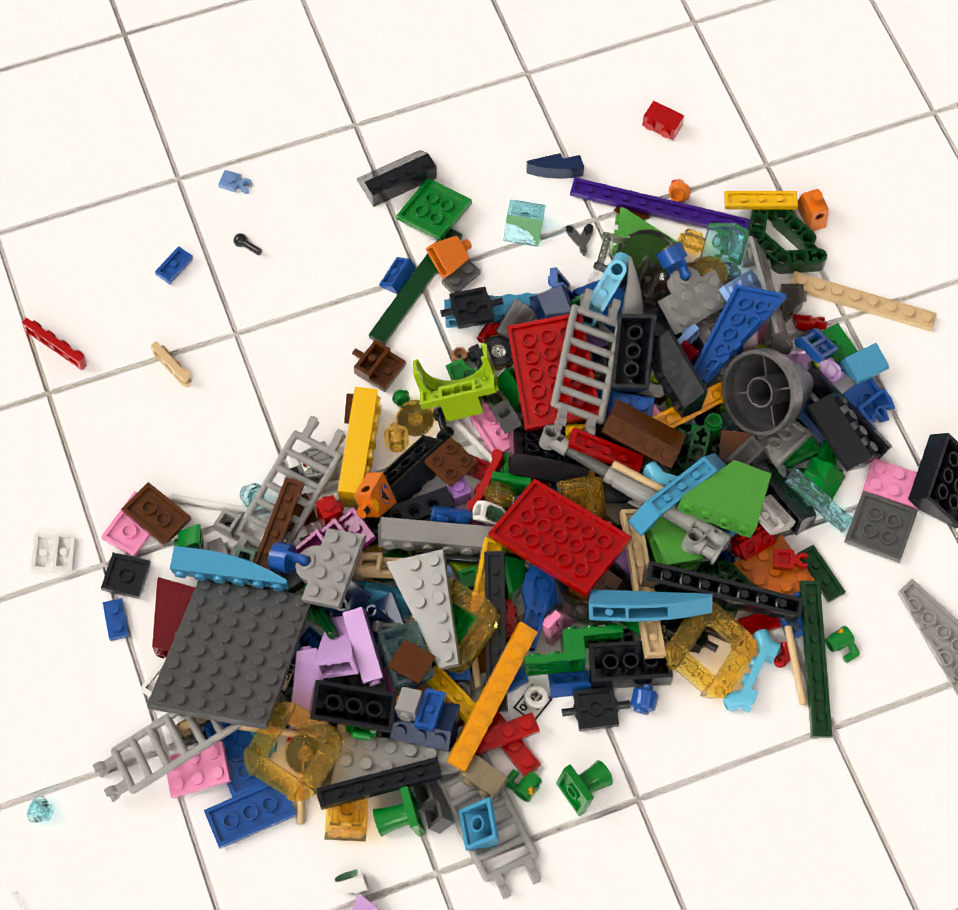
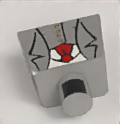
(311, 473)

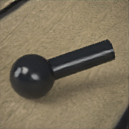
(241, 240)

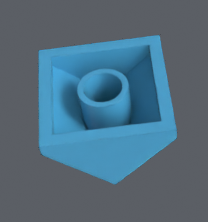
(864, 364)
(479, 825)

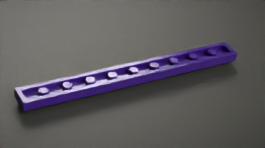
(651, 204)

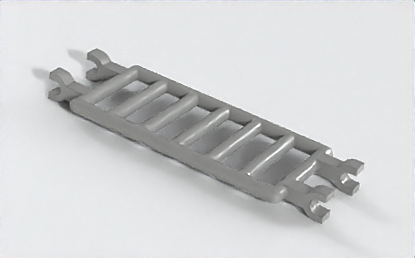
(562, 372)
(305, 437)
(116, 759)
(514, 818)

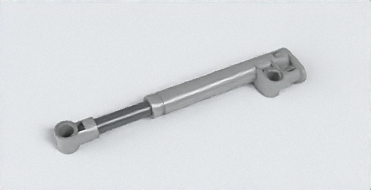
(700, 536)

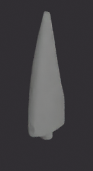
(633, 297)

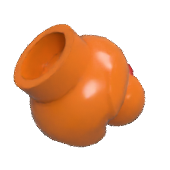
(679, 190)

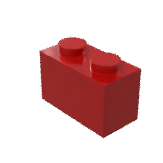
(663, 120)

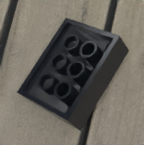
(532, 461)
(937, 479)

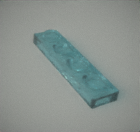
(818, 500)

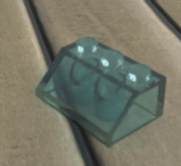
(390, 641)

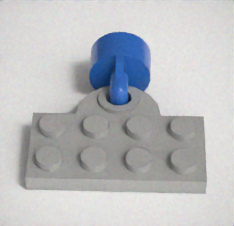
(691, 294)
(324, 567)

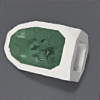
(487, 512)
(351, 882)

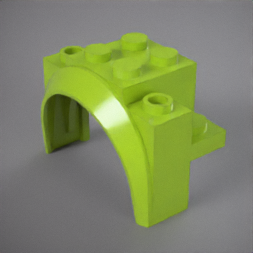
(457, 397)

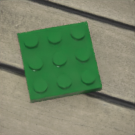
(434, 209)

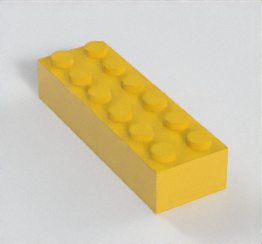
(359, 443)

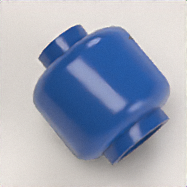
(644, 699)

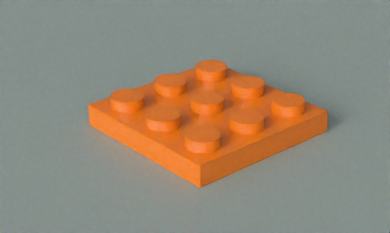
(761, 572)

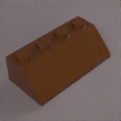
(643, 434)

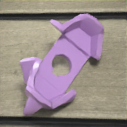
(828, 367)

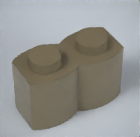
(484, 778)

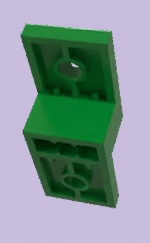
(573, 646)

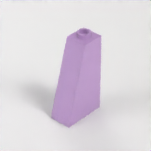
(364, 646)
(336, 655)
(304, 677)

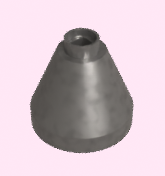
(765, 391)

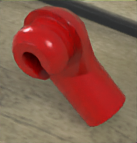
(487, 330)
(783, 658)

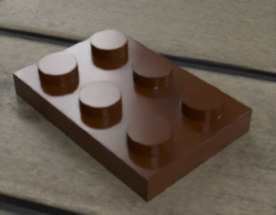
(156, 514)

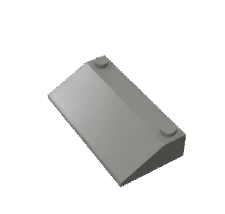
(755, 256)

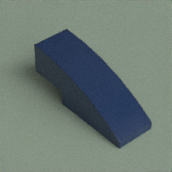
(556, 167)

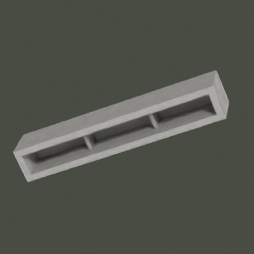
(431, 536)

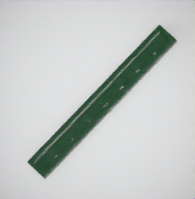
(406, 297)
(815, 660)

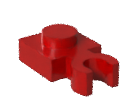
(807, 322)
(786, 560)

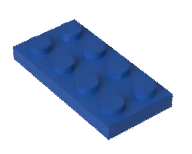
(235, 746)
(248, 814)

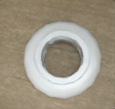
(536, 704)

